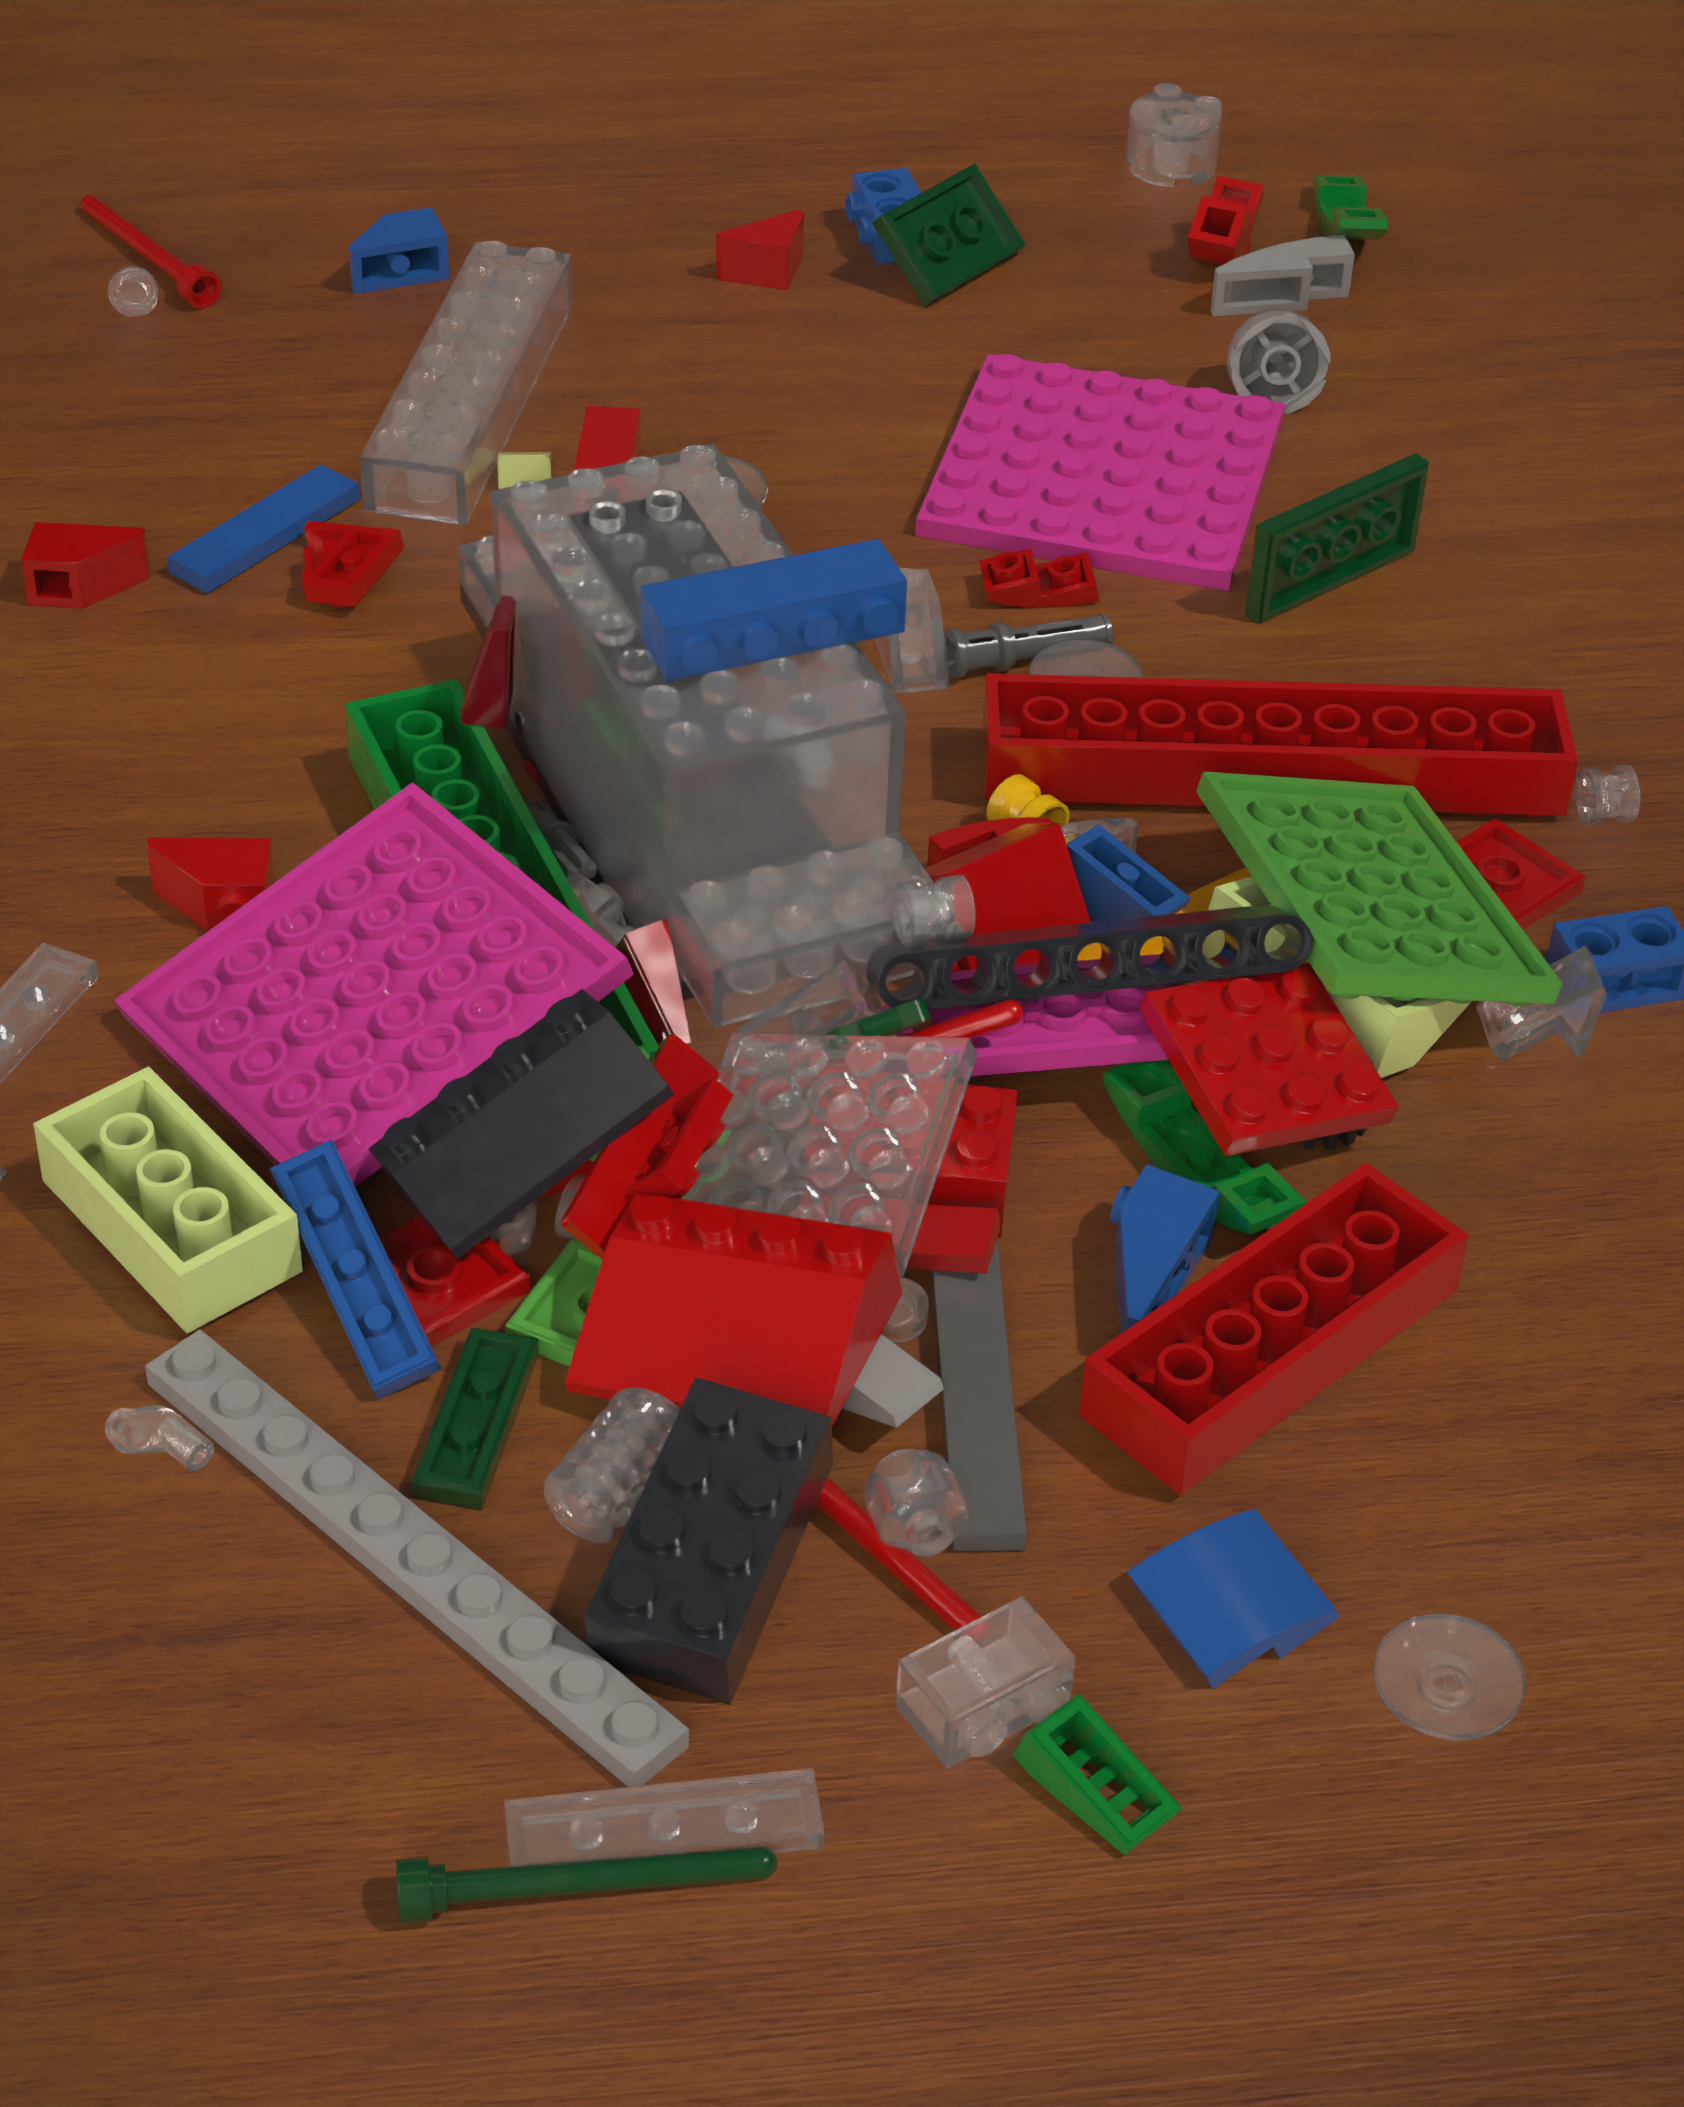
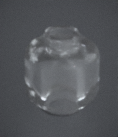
(915, 1502)

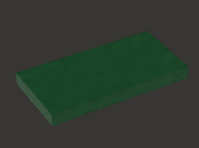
(1335, 538)

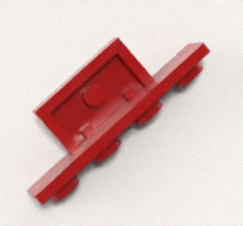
(657, 1151)

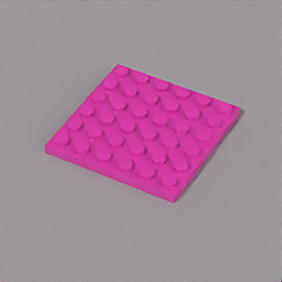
(1104, 467)
(366, 982)

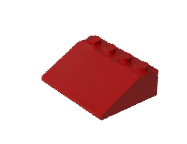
(735, 1302)

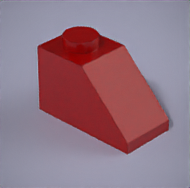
(209, 875)

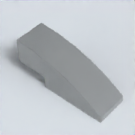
(1284, 276)

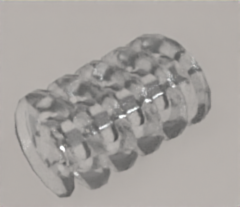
(610, 1464)

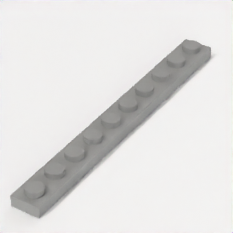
(421, 1561)

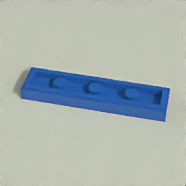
(262, 528)
(355, 1270)

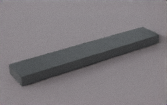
(979, 1406)

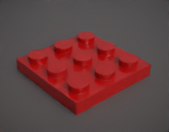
(1267, 1059)

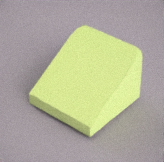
(522, 466)

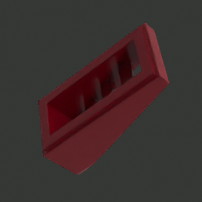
(491, 681)

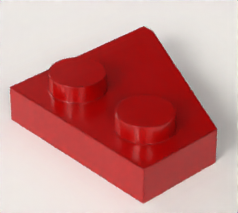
(346, 561)

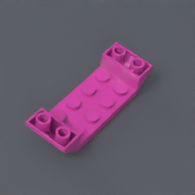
(1063, 1028)

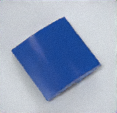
(1232, 1595)

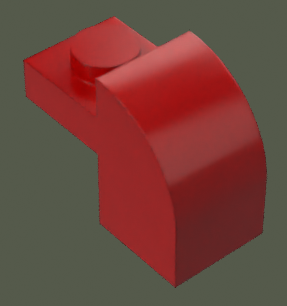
(1225, 221)

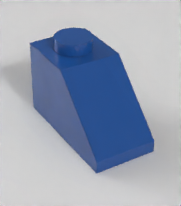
(399, 252)
(1118, 881)

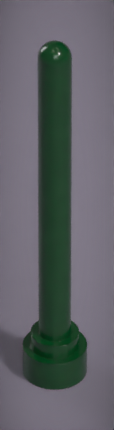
(429, 1888)

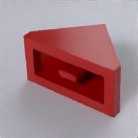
(762, 251)

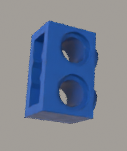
(873, 196)
(1634, 953)

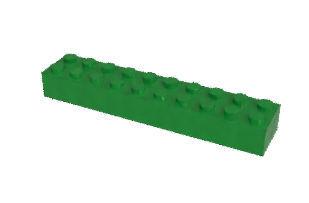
(420, 740)

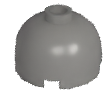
(1278, 358)

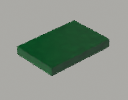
(949, 234)

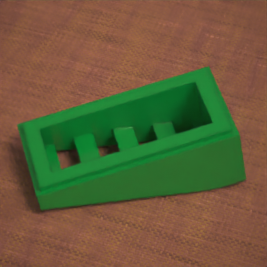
(1096, 1742)

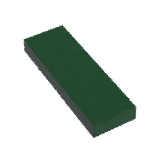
(475, 1419)

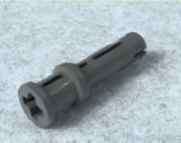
(1003, 646)

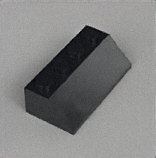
(520, 1122)

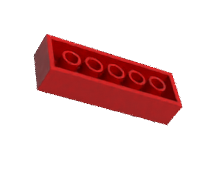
(1271, 1327)

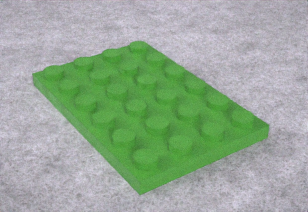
(1379, 888)

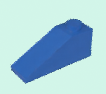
(1159, 1239)

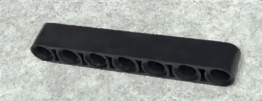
(1119, 962)

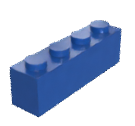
(773, 609)

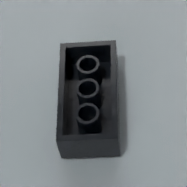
(711, 1540)

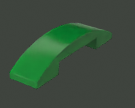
(1343, 208)
(1179, 1142)

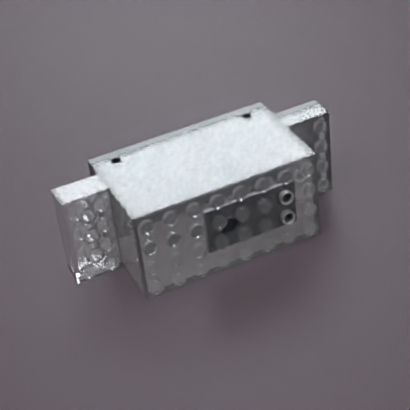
(720, 800)

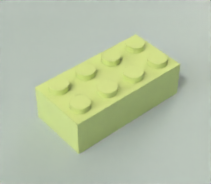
(168, 1198)

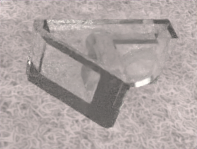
(1571, 1016)

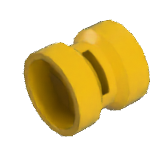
(1022, 798)

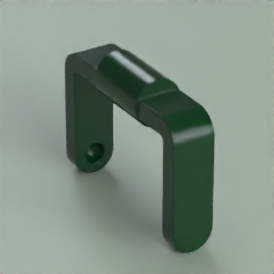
(889, 1021)

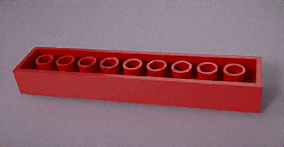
(1156, 736)

